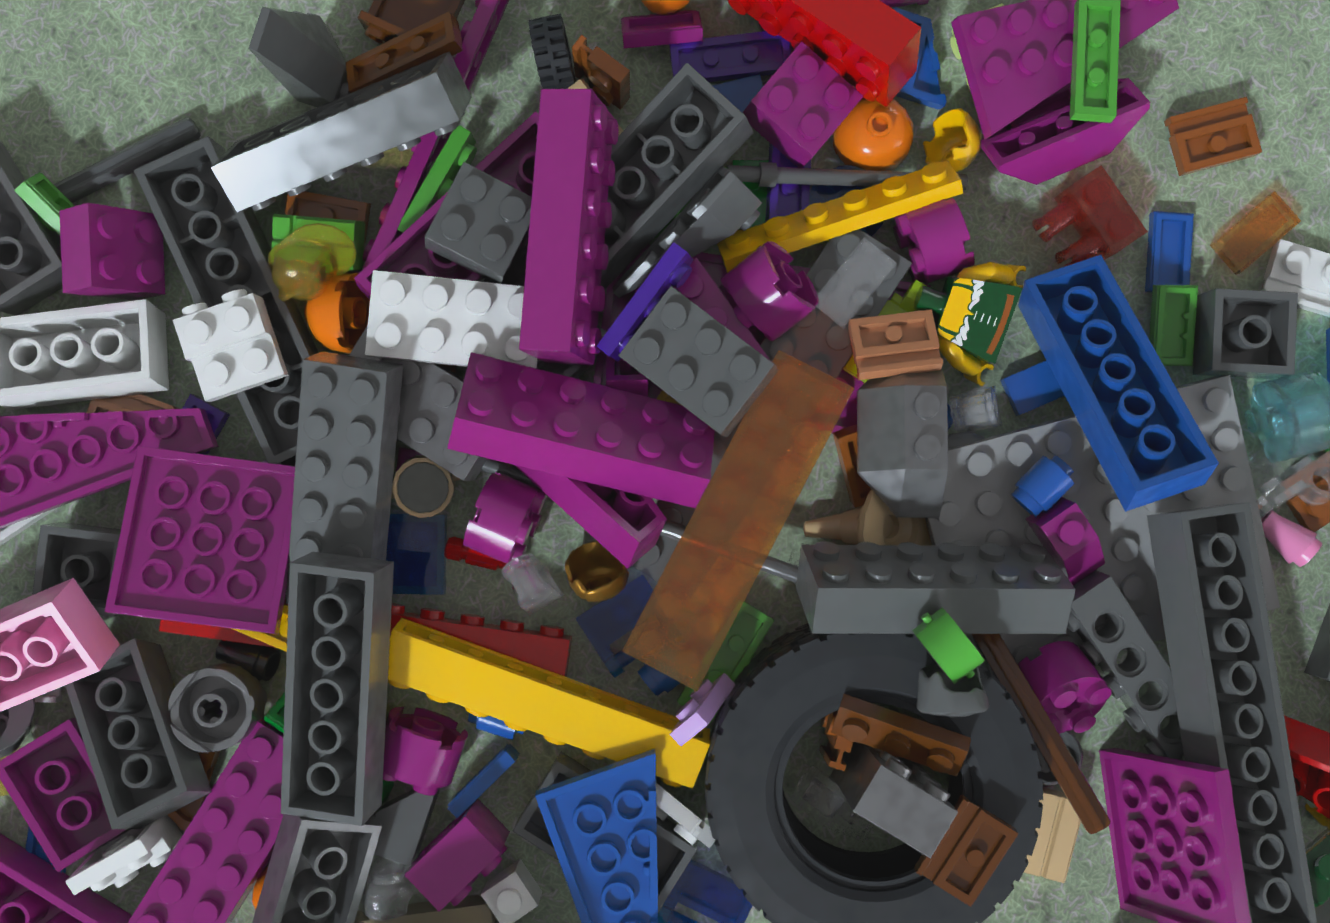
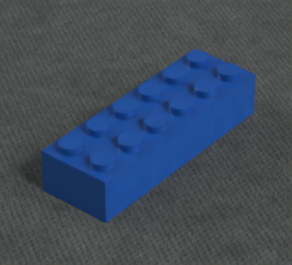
(1116, 384)

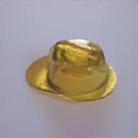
(310, 261)

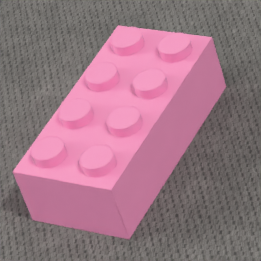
(50, 643)

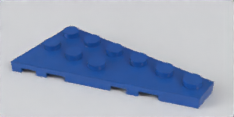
(607, 839)

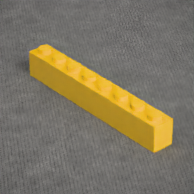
(540, 701)

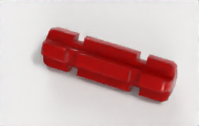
(457, 551)

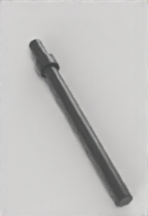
(768, 174)

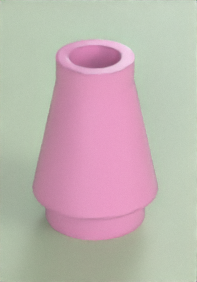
(1290, 539)

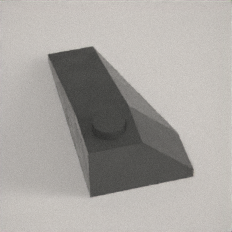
(300, 55)
(707, 219)

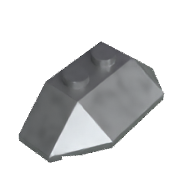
(904, 441)

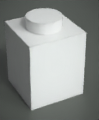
(512, 893)

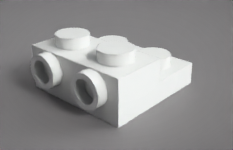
(230, 344)
(123, 856)

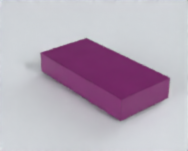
(661, 29)

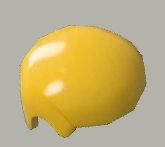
(955, 140)

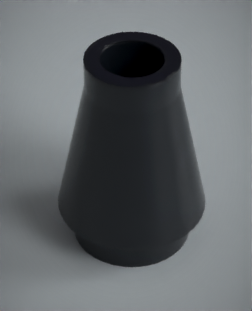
(256, 659)

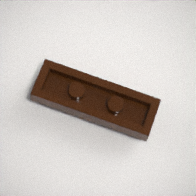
(405, 51)
(901, 735)

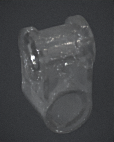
(975, 410)
(532, 583)

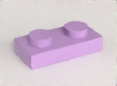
(701, 708)

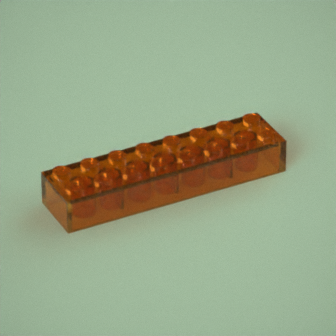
(737, 521)

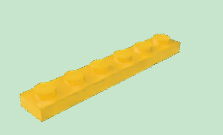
(847, 213)

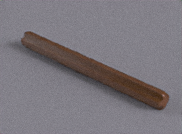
(1044, 733)

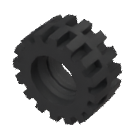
(552, 52)

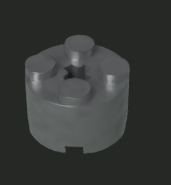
(194, 711)

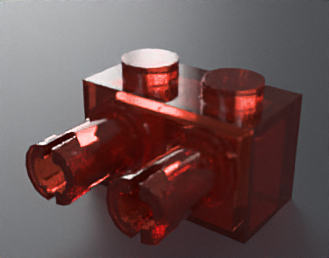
(1098, 216)

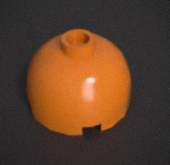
(874, 136)
(339, 314)

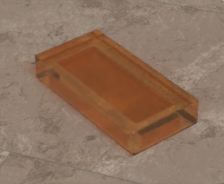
(1255, 233)

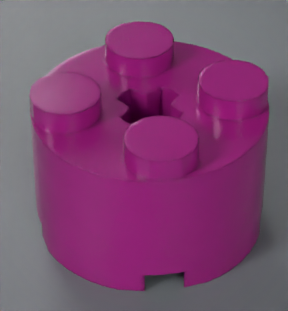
(934, 240)
(770, 291)
(504, 518)
(1066, 685)
(422, 749)

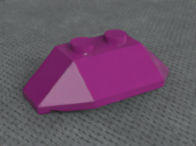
(1049, 143)

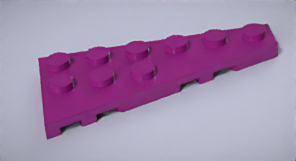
(1025, 52)
(74, 455)

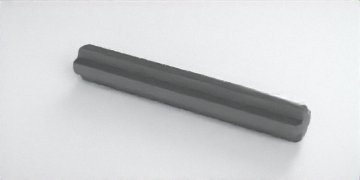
(128, 159)

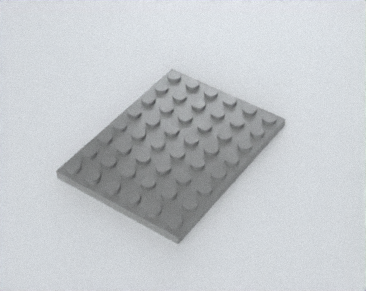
(981, 509)

